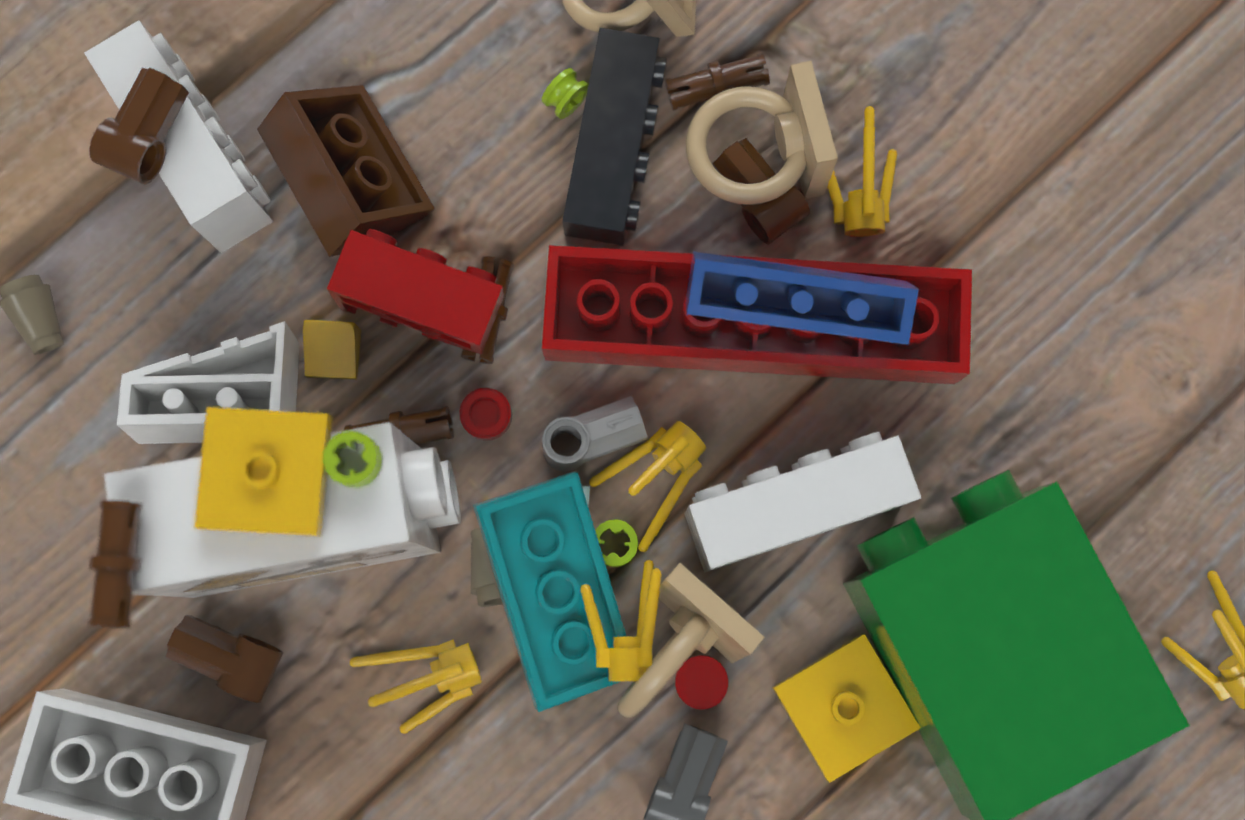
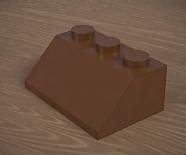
(343, 164)

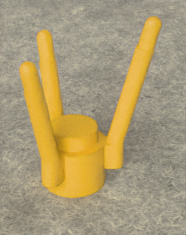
(866, 209)
(676, 450)
(629, 655)
(1233, 668)
(453, 670)

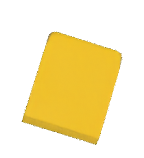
(331, 349)

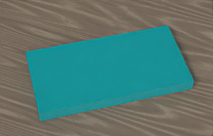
(540, 557)

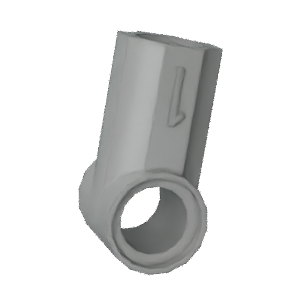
(598, 432)

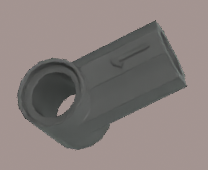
(688, 778)

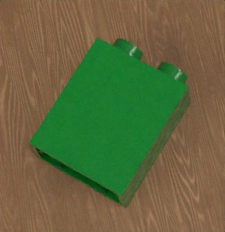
(1011, 648)

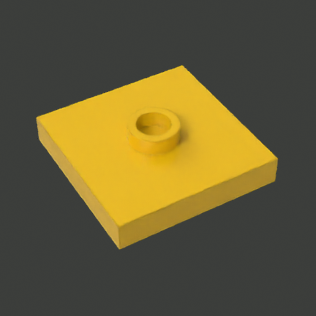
(263, 472)
(846, 708)

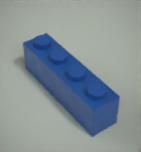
(801, 298)

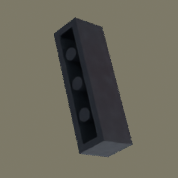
(612, 137)

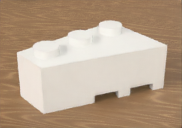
(171, 396)

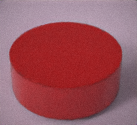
(485, 414)
(701, 682)

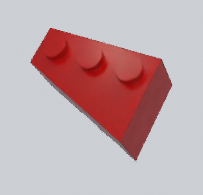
(416, 290)

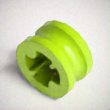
(565, 93)
(334, 463)
(616, 527)

